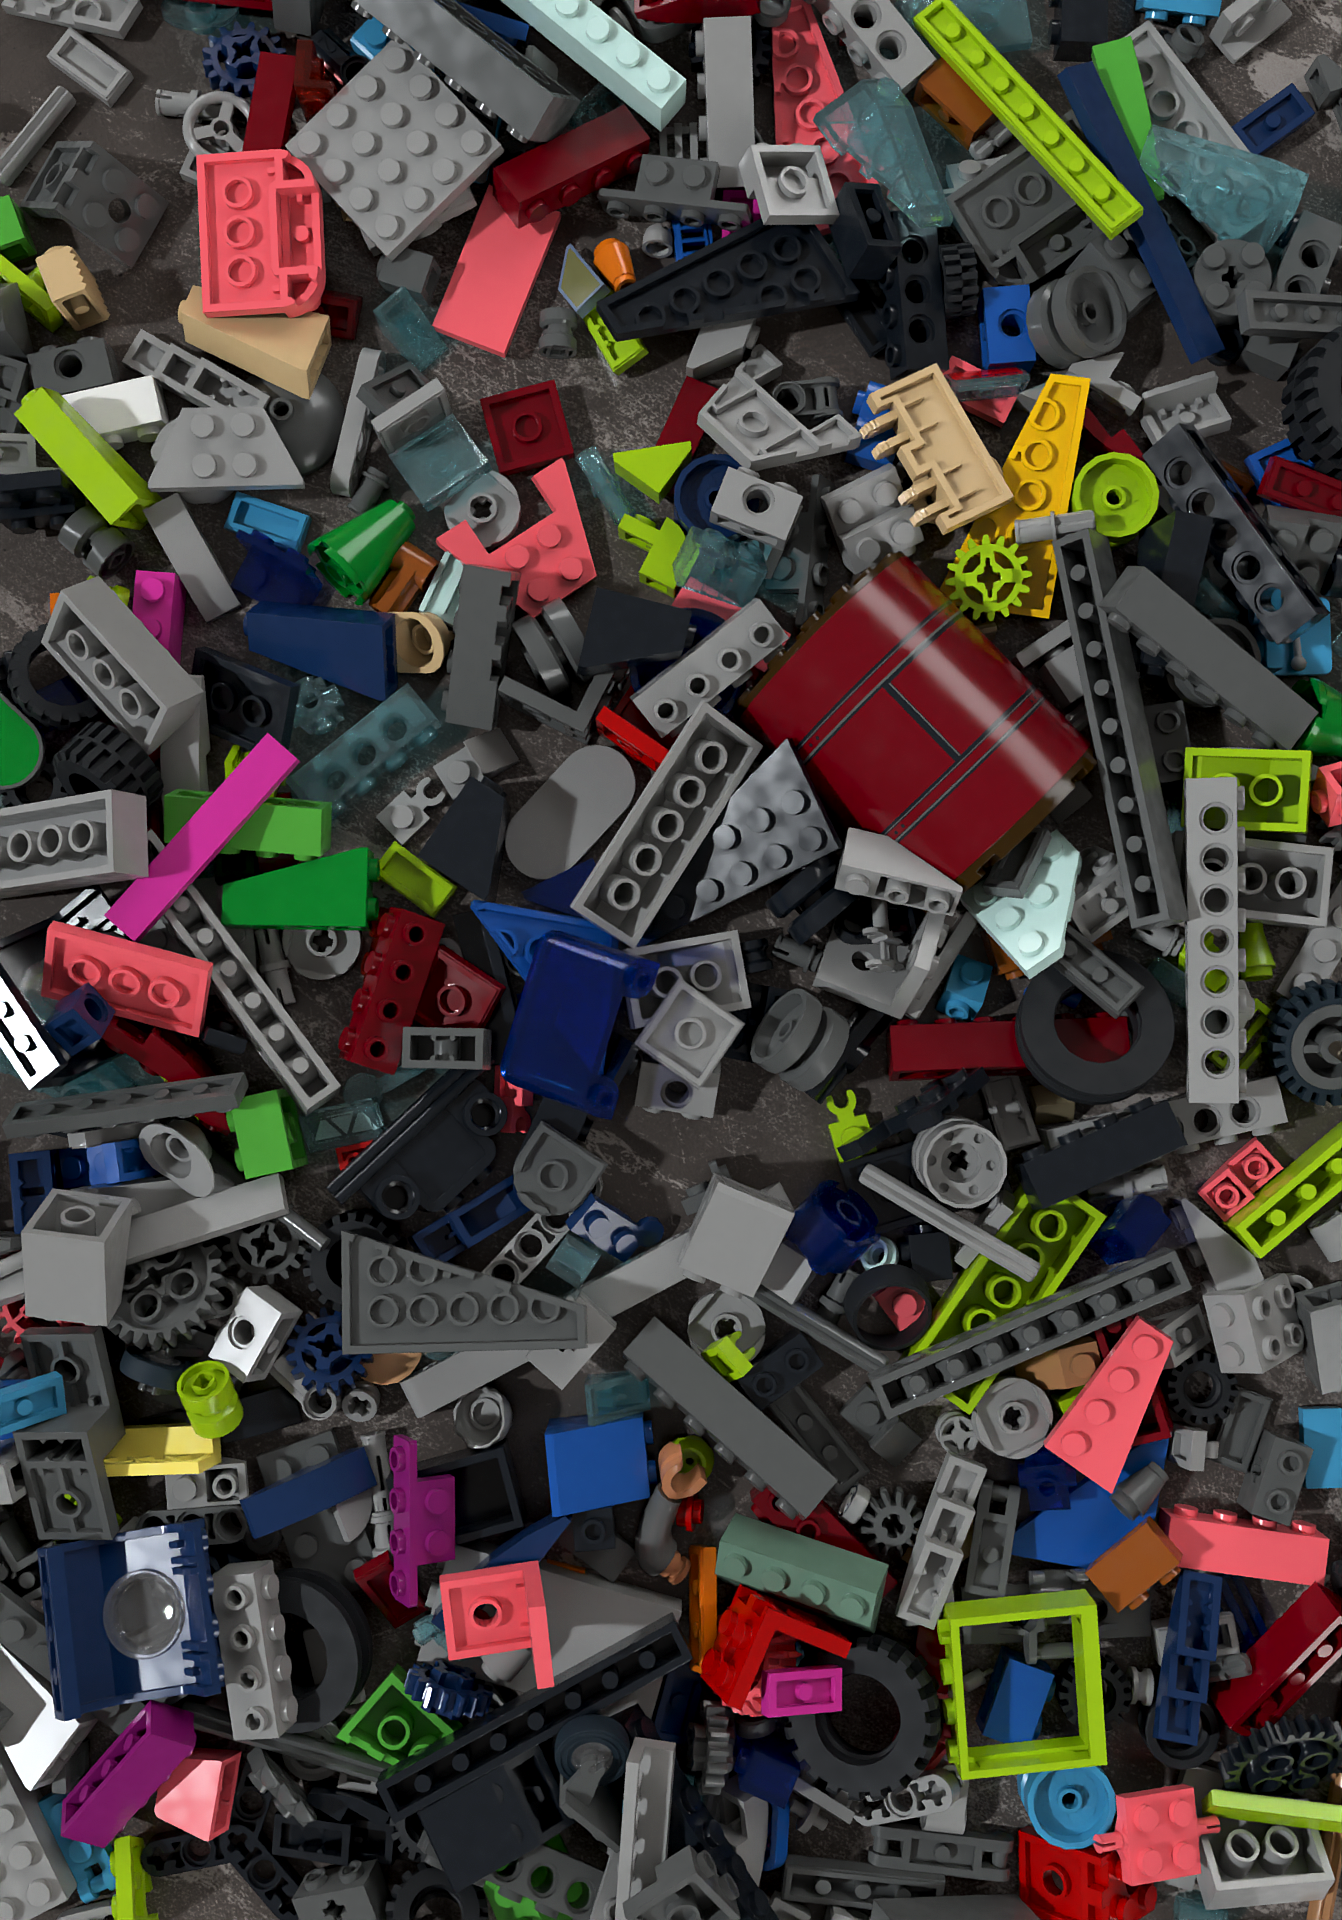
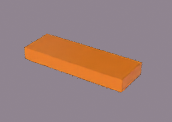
(702, 1602)

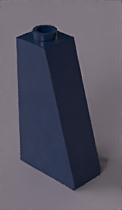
(328, 642)

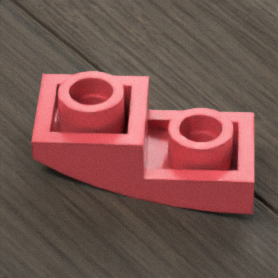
(1239, 1178)

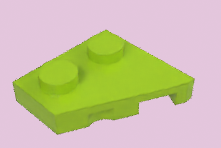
(131, 1880)

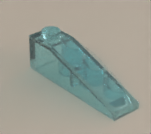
(1224, 186)

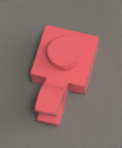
(515, 1100)

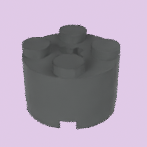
(1225, 272)

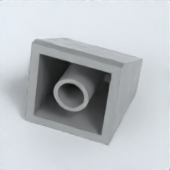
(734, 1236)
(76, 1257)

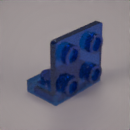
(273, 574)

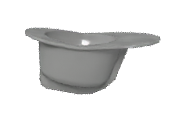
(181, 1154)

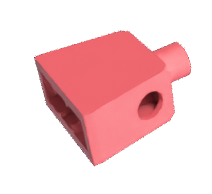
(200, 1792)

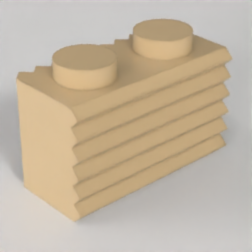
(72, 287)

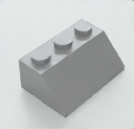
(1261, 1865)

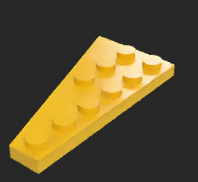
(1041, 481)

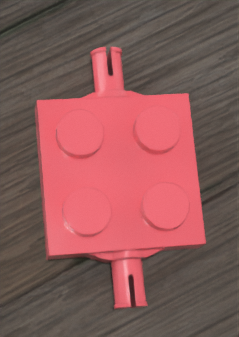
(1157, 1834)

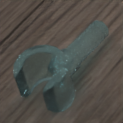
(427, 1631)

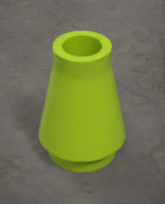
(1258, 954)

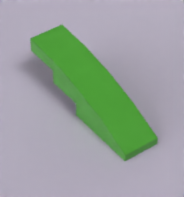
(1123, 82)

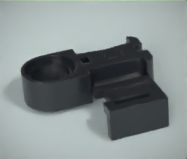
(896, 916)

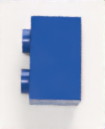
(1015, 1698)

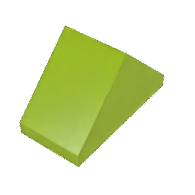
(653, 468)

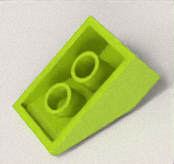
(1274, 785)

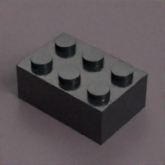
(485, 1490)

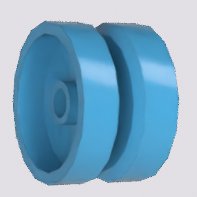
(1068, 1804)

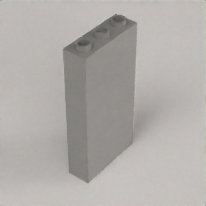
(582, 1619)

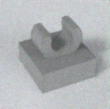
(1190, 1447)

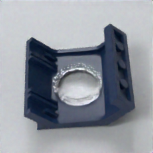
(130, 1618)

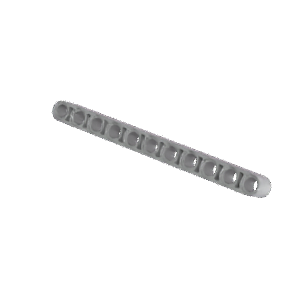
(611, 1291)

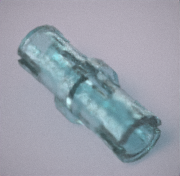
(604, 484)

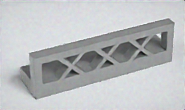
(644, 1816)

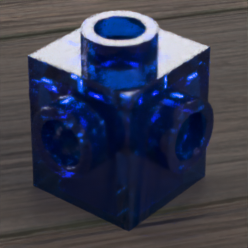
(1047, 1481)

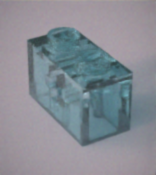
(719, 566)

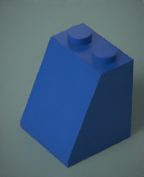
(598, 1463)

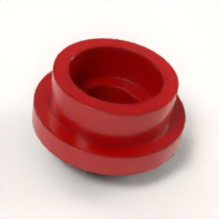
(690, 1513)

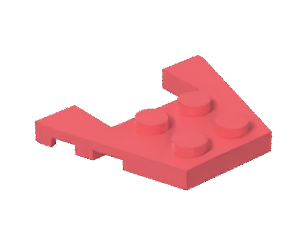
(548, 555)

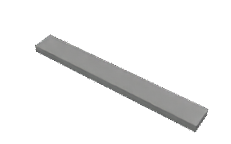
(189, 1224)

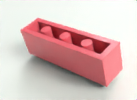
(1246, 1546)

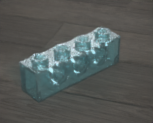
(371, 731)

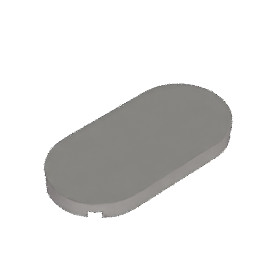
(570, 812)

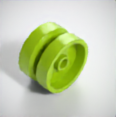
(1119, 493)

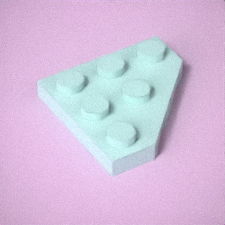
(1035, 926)

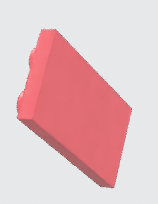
(494, 278)

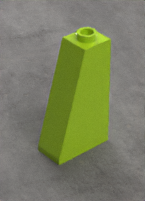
(87, 458)

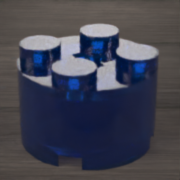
(833, 1228)

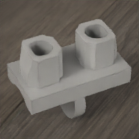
(807, 1813)

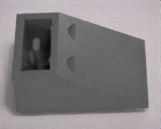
(1125, 266)

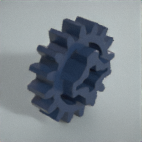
(240, 54)
(313, 1346)
(448, 1690)

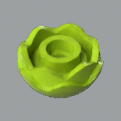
(698, 1450)

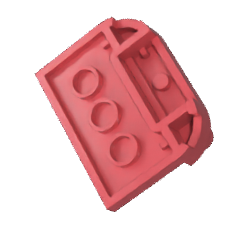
(259, 234)

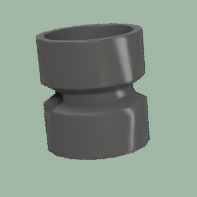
(91, 537)

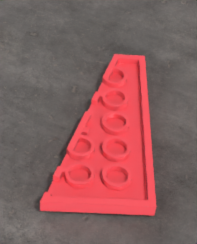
(803, 86)

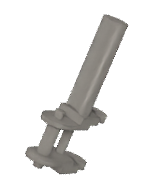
(882, 936)

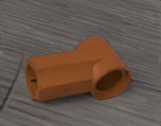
(409, 574)

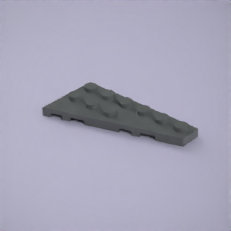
(424, 1304)

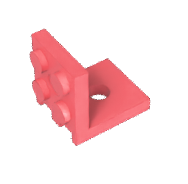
(517, 1623)

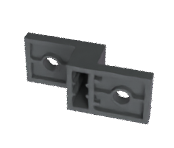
(69, 1449)

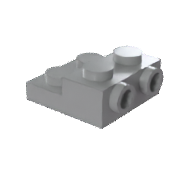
(789, 184)
(870, 519)

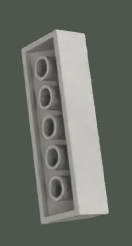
(666, 825)

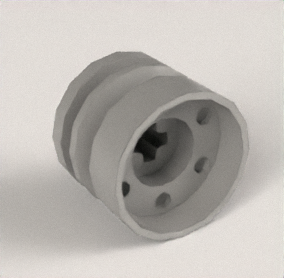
(975, 1177)

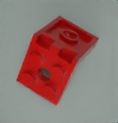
(633, 732)
(745, 1637)
(1089, 1878)

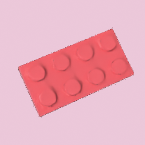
(131, 976)

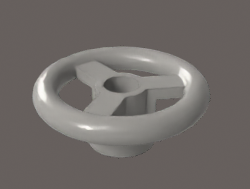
(231, 141)

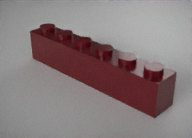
(943, 1047)

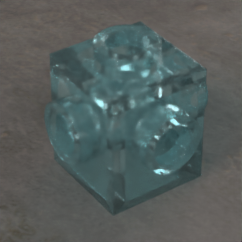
(326, 713)

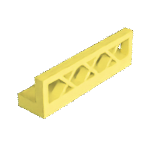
(162, 1451)

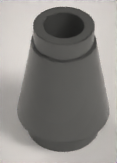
(1138, 1491)

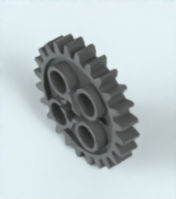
(174, 1311)

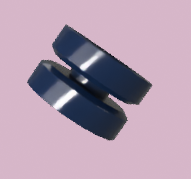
(697, 491)

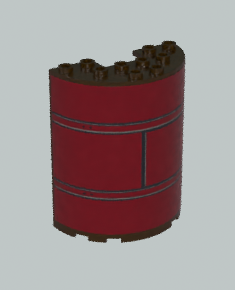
(917, 723)

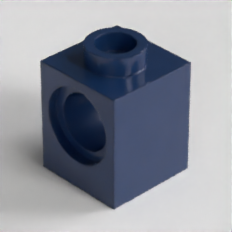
(79, 1019)

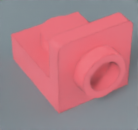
(900, 1305)

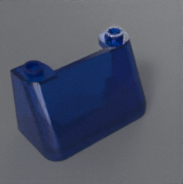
(569, 1020)

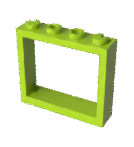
(1034, 1755)

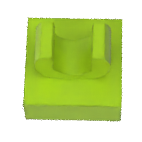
(727, 1358)

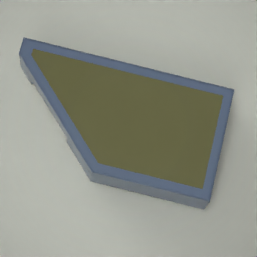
(580, 283)

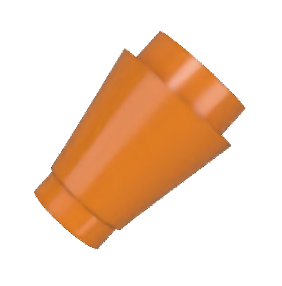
(614, 263)

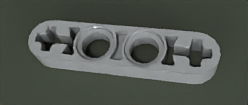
(356, 427)

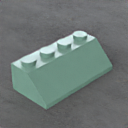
(802, 1572)

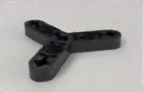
(225, 1851)

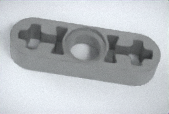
(893, 1811)

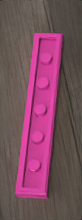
(202, 838)

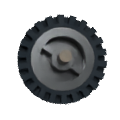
(1307, 1042)

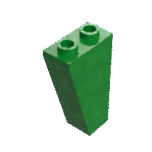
(312, 895)

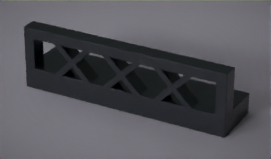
(484, 953)

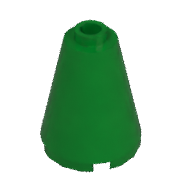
(362, 549)
(1325, 731)

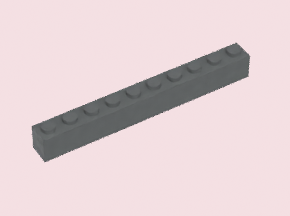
(1120, 735)

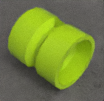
(210, 1399)

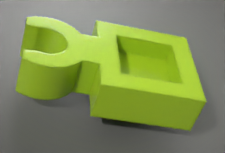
(847, 1124)

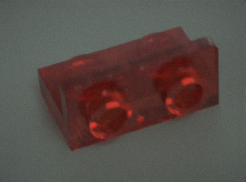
(309, 81)

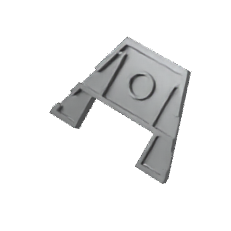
(759, 429)

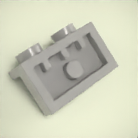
(1247, 25)

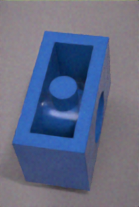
(1001, 308)

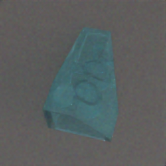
(883, 135)

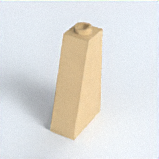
(267, 345)

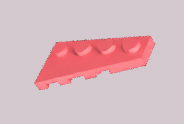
(1110, 1407)

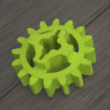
(1006, 576)

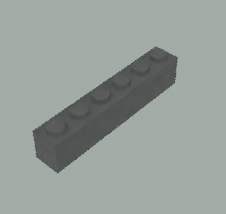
(1207, 658)
(729, 1419)

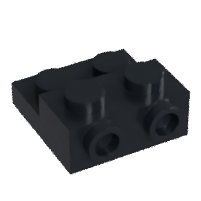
(38, 500)

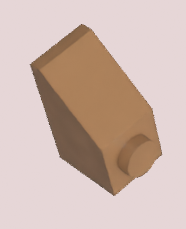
(1063, 1366)

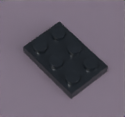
(245, 700)

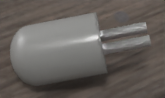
(975, 1679)

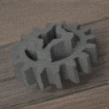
(258, 1266)
(709, 1747)

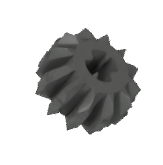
(898, 1534)

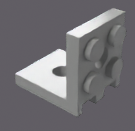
(886, 990)

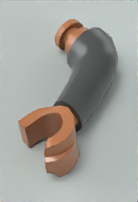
(653, 1538)

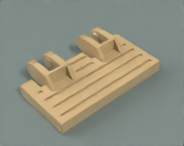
(937, 442)

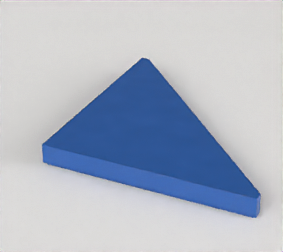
(520, 929)
(1092, 1523)

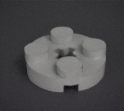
(504, 509)
(325, 965)
(717, 1305)
(1032, 1423)

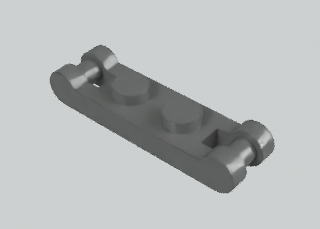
(942, 1852)

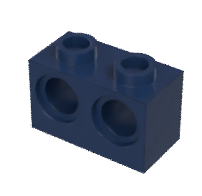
(31, 1181)

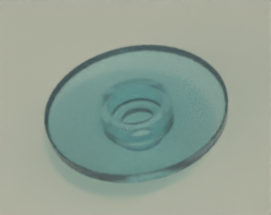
(197, 16)

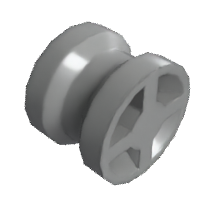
(959, 1440)

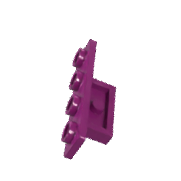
(421, 1520)

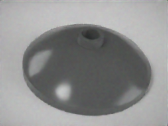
(310, 426)

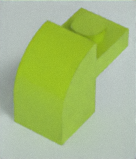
(662, 548)

